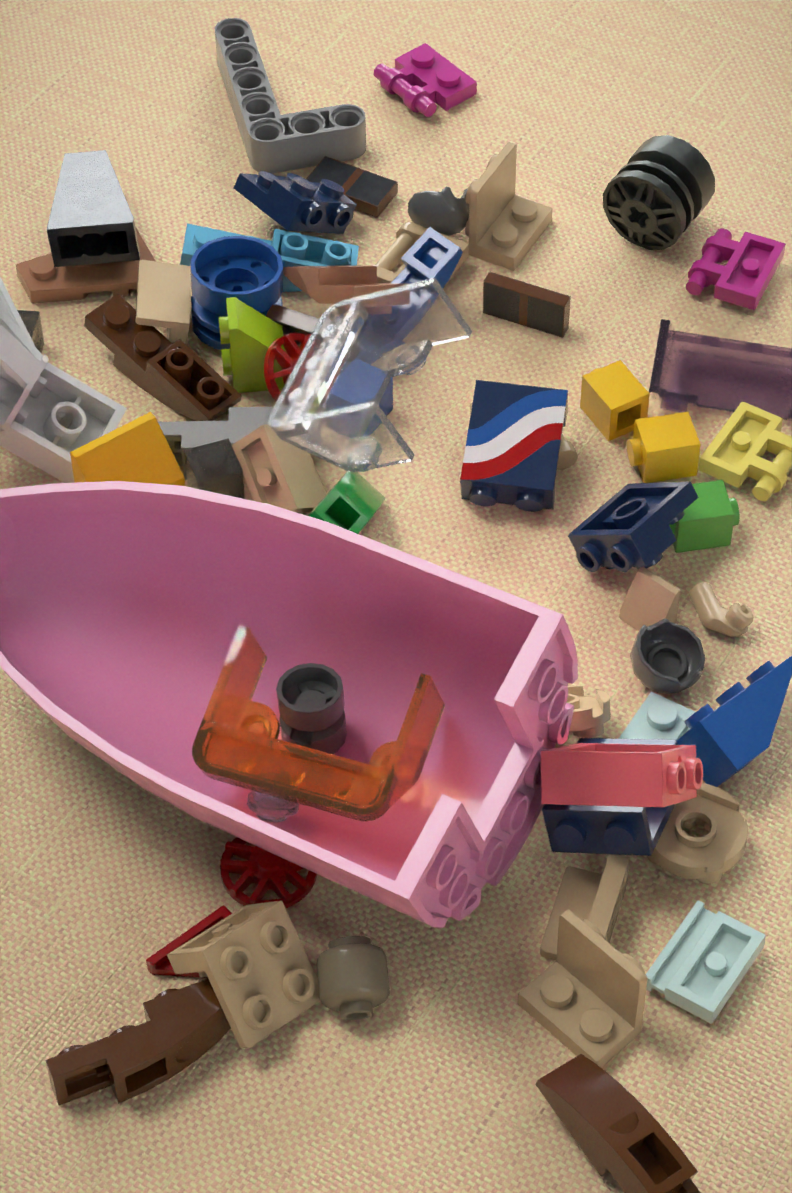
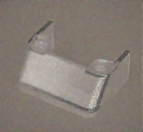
(347, 365)

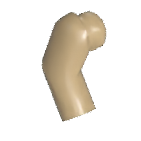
(713, 616)

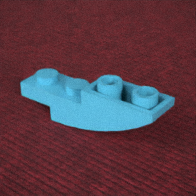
(293, 247)

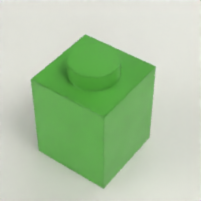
(707, 520)

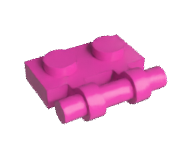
(432, 80)
(748, 268)

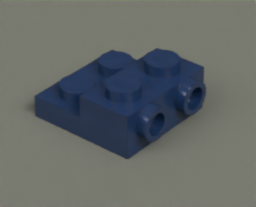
(298, 202)
(632, 526)

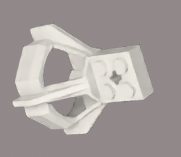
(42, 398)

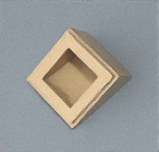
(649, 600)

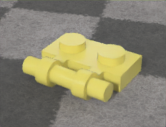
(740, 447)

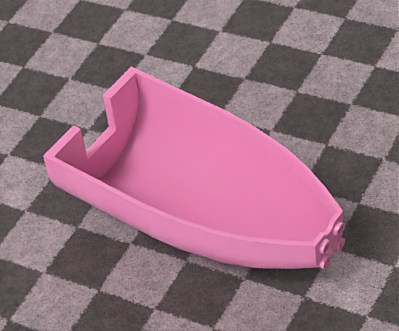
(129, 607)

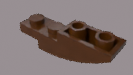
(157, 366)
(137, 1058)
(616, 1130)

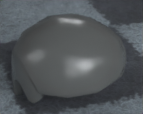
(439, 211)
(667, 657)

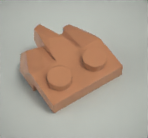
(336, 283)

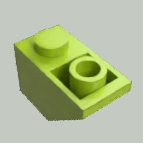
(249, 340)

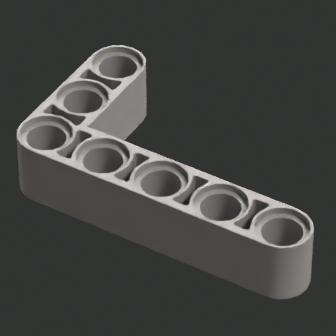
(277, 140)

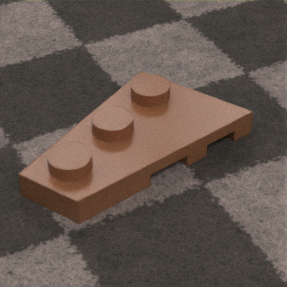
(54, 284)

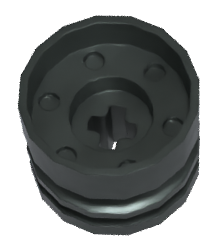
(659, 192)

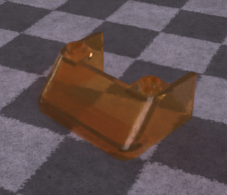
(242, 746)

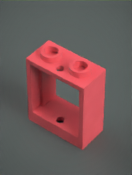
(620, 774)

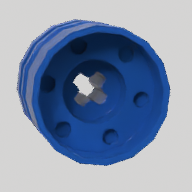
(228, 269)

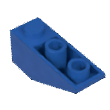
(741, 725)

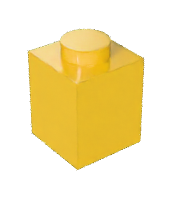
(613, 399)
(664, 447)

